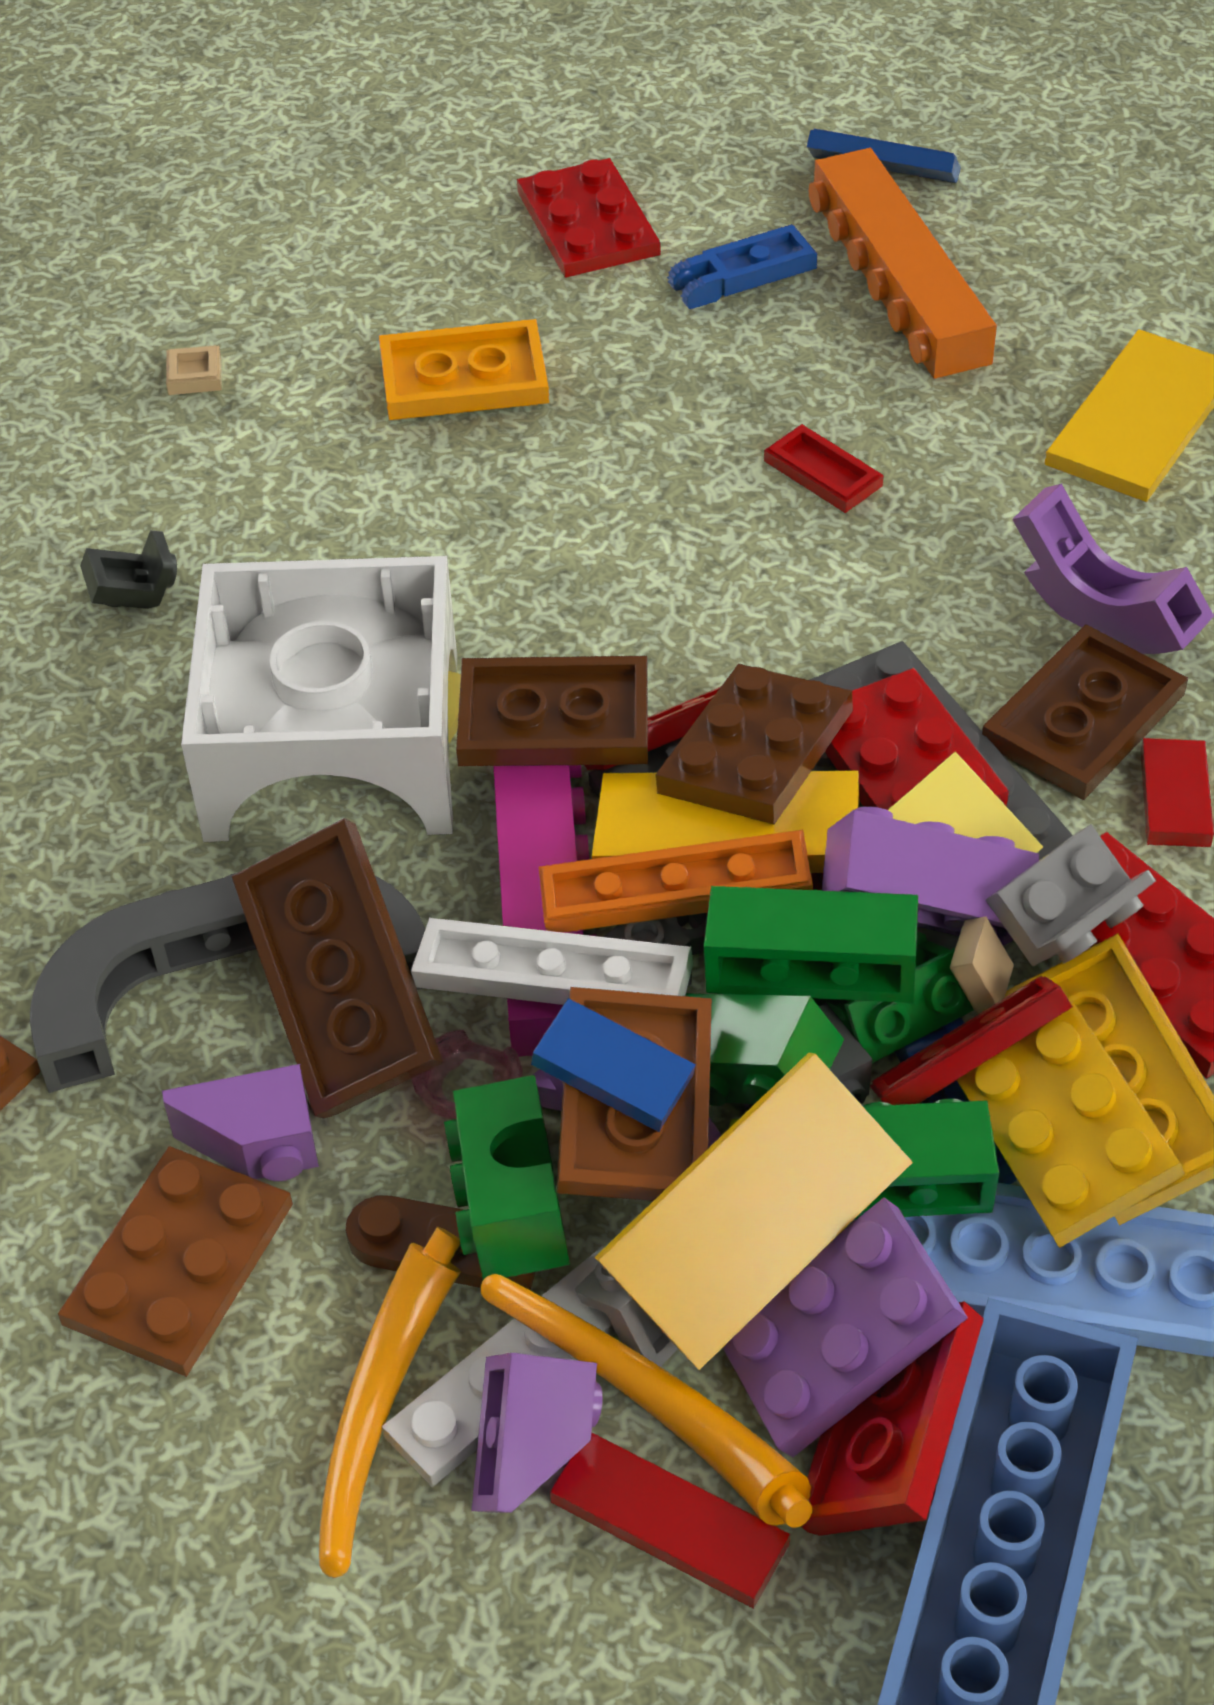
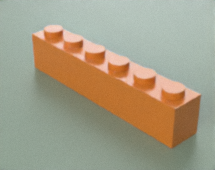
(903, 264)

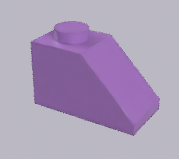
(247, 1122)
(530, 1425)

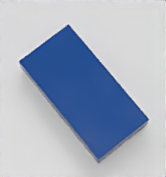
(613, 1064)

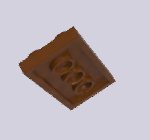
(336, 969)

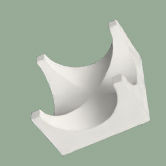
(321, 677)

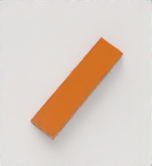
(667, 880)

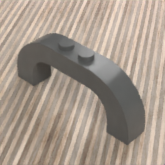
(138, 944)

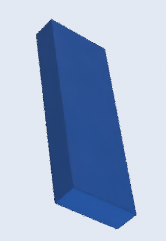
(894, 156)

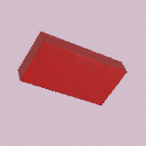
(823, 468)
(1176, 792)

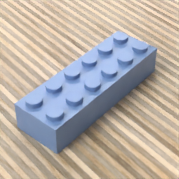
(1012, 1514)

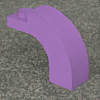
(1089, 587)

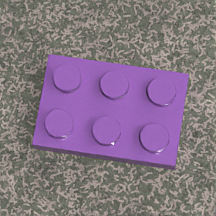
(843, 1328)

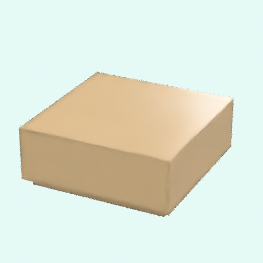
(193, 370)
(981, 964)

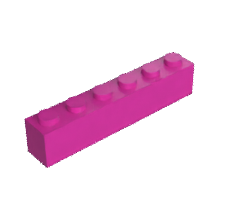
(534, 830)

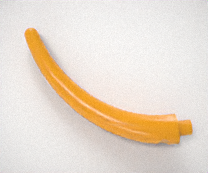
(392, 1343)
(742, 1458)

